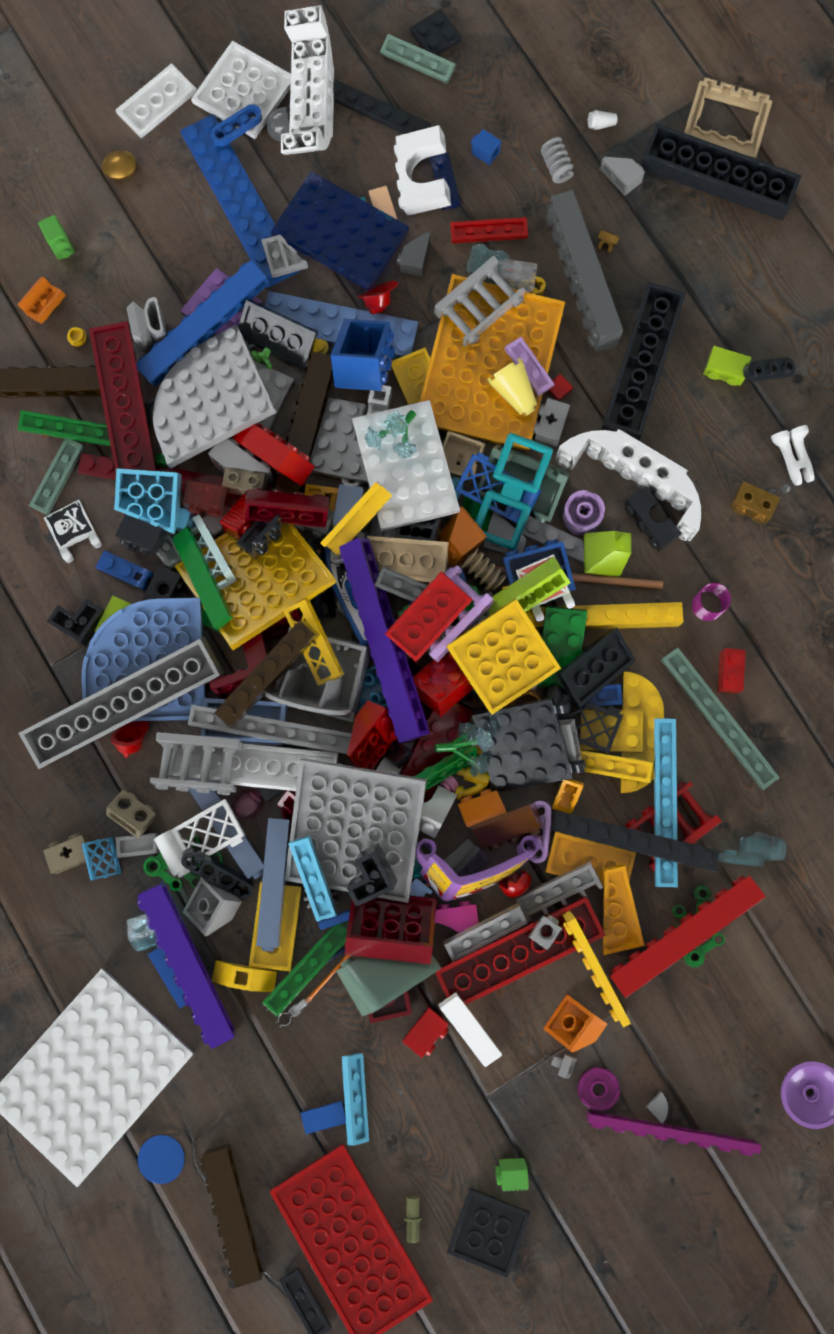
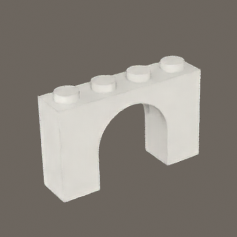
(410, 150)
(433, 811)

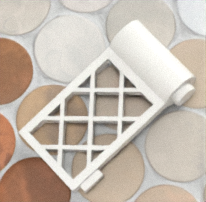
(172, 845)

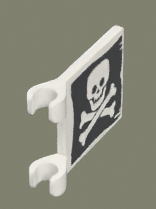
(69, 527)

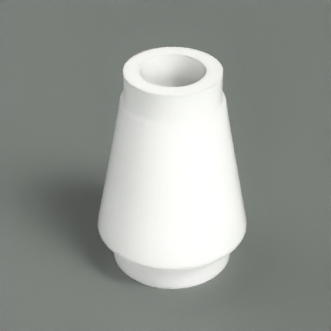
(601, 119)

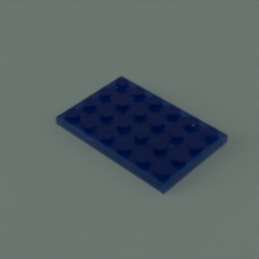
(340, 230)

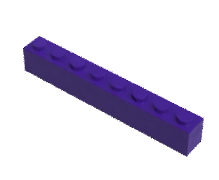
(186, 964)

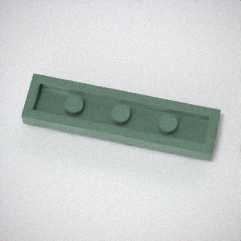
(417, 58)
(56, 476)

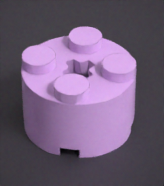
(587, 503)

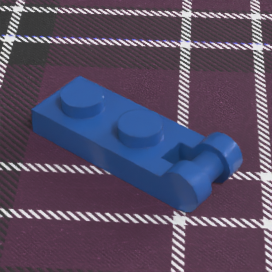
(123, 570)

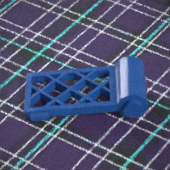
(510, 513)

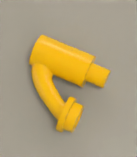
(480, 780)

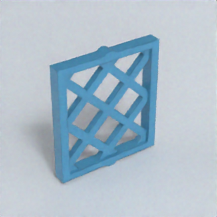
(90, 863)

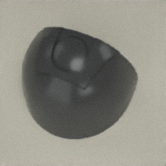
(278, 123)

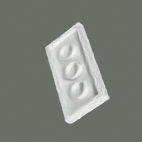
(156, 100)

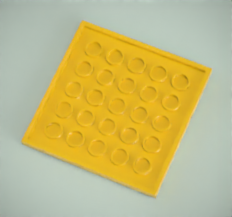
(265, 585)

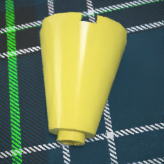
(515, 387)

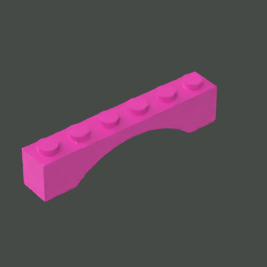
(458, 917)

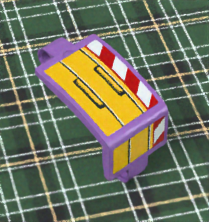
(450, 886)

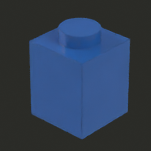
(485, 146)

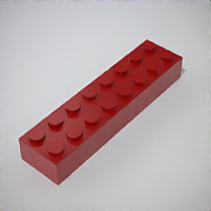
(687, 936)
(515, 955)

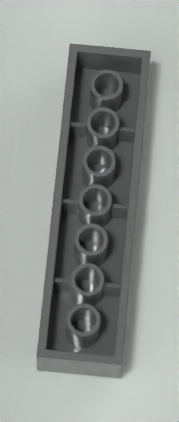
(584, 272)

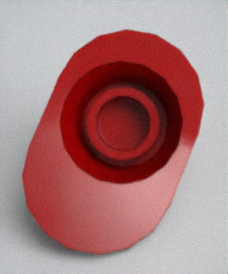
(378, 297)
(130, 737)

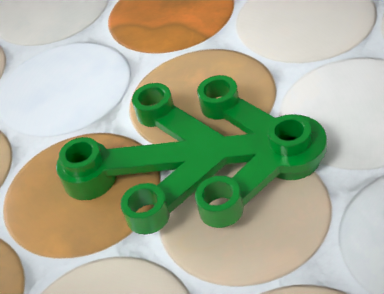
(166, 876)
(700, 950)

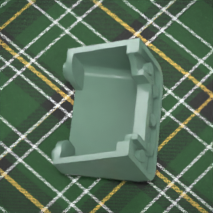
(525, 468)
(379, 981)

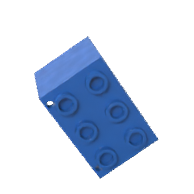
(362, 354)
(516, 560)

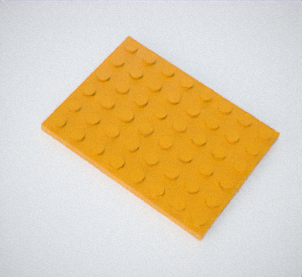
(459, 374)

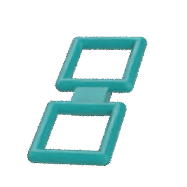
(513, 489)

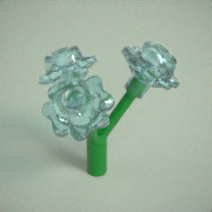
(396, 425)
(471, 737)

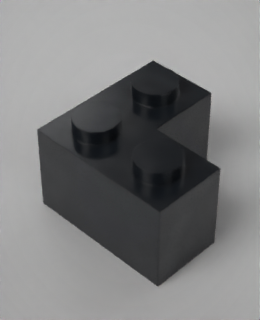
(140, 536)
(78, 626)
(376, 876)

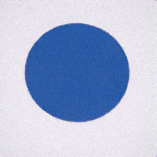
(161, 1159)

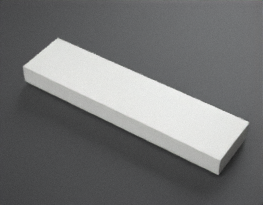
(470, 1029)

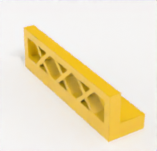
(357, 517)
(322, 643)

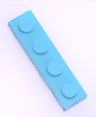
(313, 878)
(355, 1099)

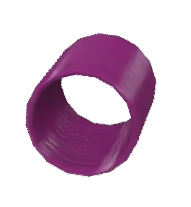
(721, 592)

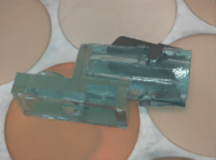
(756, 849)

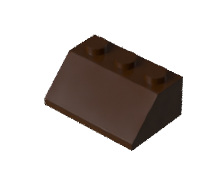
(508, 827)

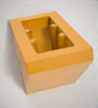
(567, 795)

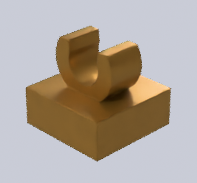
(607, 238)

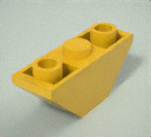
(244, 977)

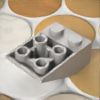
(230, 455)

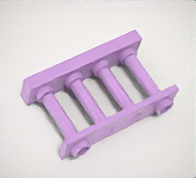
(467, 618)

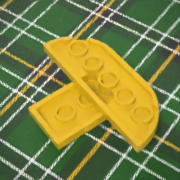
(636, 732)

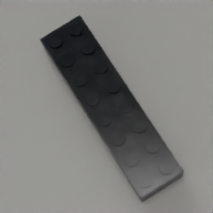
(720, 171)
(643, 360)

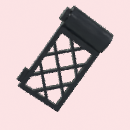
(558, 696)

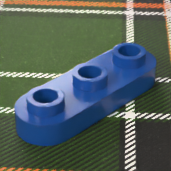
(242, 119)

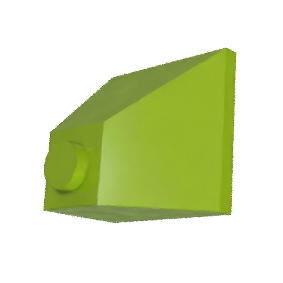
(606, 552)

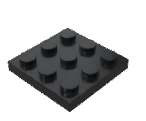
(488, 1232)

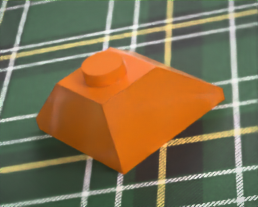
(463, 537)
(574, 1025)

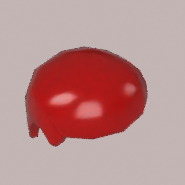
(515, 885)

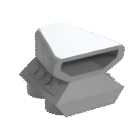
(147, 325)

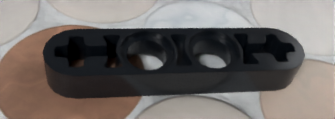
(215, 876)

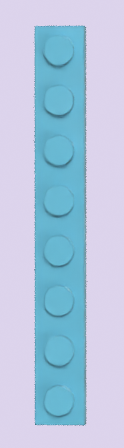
(665, 796)

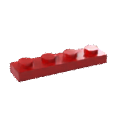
(489, 230)

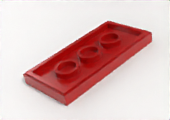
(428, 616)

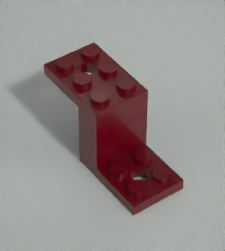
(255, 651)

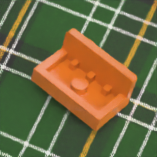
(41, 300)

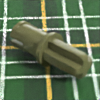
(412, 1218)

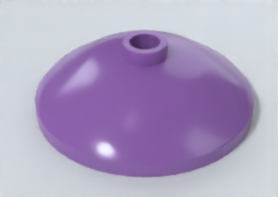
(813, 1110)

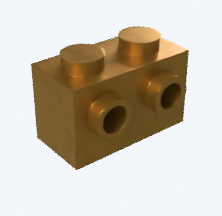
(754, 503)

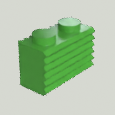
(56, 237)
(512, 1174)

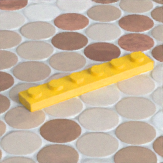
(591, 962)

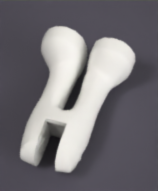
(797, 437)

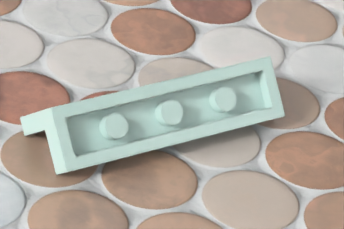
(213, 550)

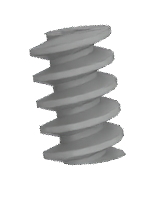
(557, 160)

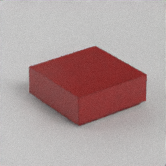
(560, 388)

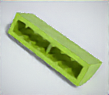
(533, 587)

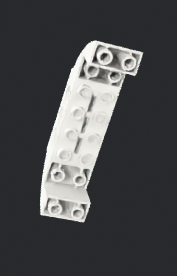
(310, 82)
(643, 466)

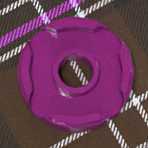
(611, 1089)

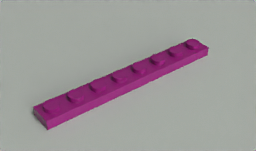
(664, 1131)

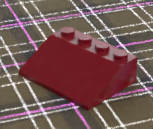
(392, 929)

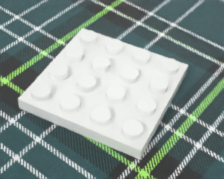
(242, 80)

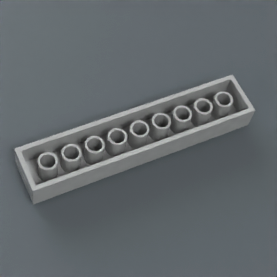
(121, 702)

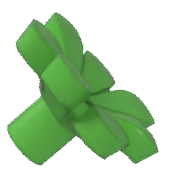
(262, 357)

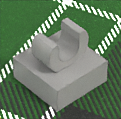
(566, 1065)

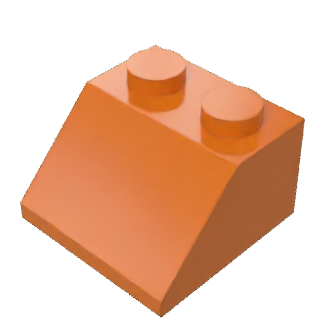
(481, 808)

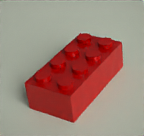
(275, 453)
(442, 684)

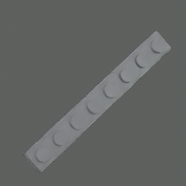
(273, 730)

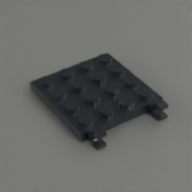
(527, 745)

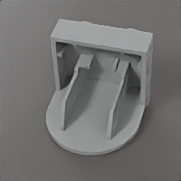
(337, 696)

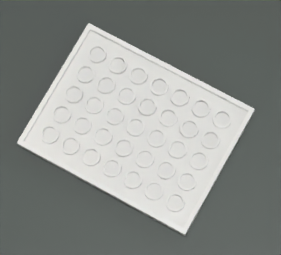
(90, 1076)

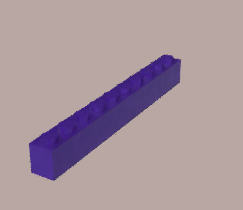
(388, 657)

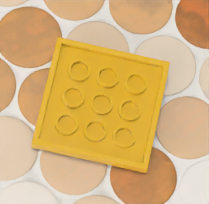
(503, 656)

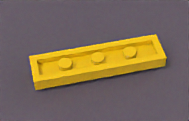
(618, 766)

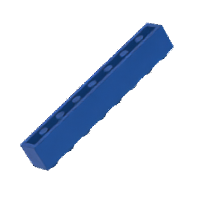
(203, 322)

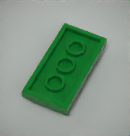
(563, 636)

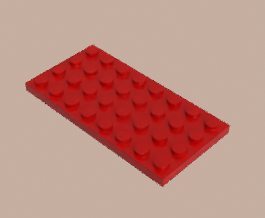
(351, 1244)

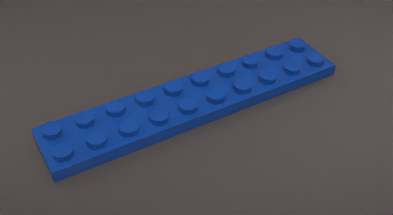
(233, 192)

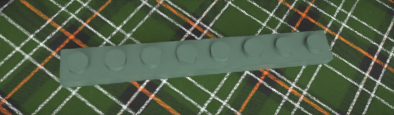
(720, 719)

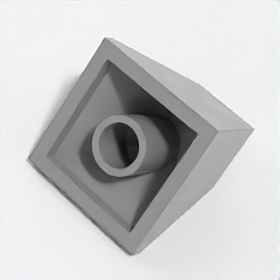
(210, 907)

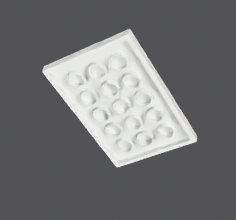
(418, 483)

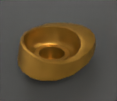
(119, 165)

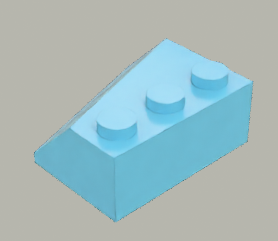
(149, 496)

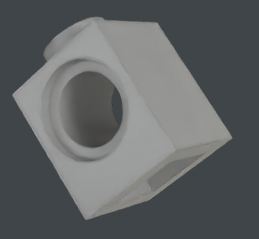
(536, 934)

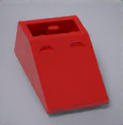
(370, 735)

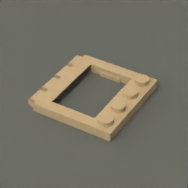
(742, 98)

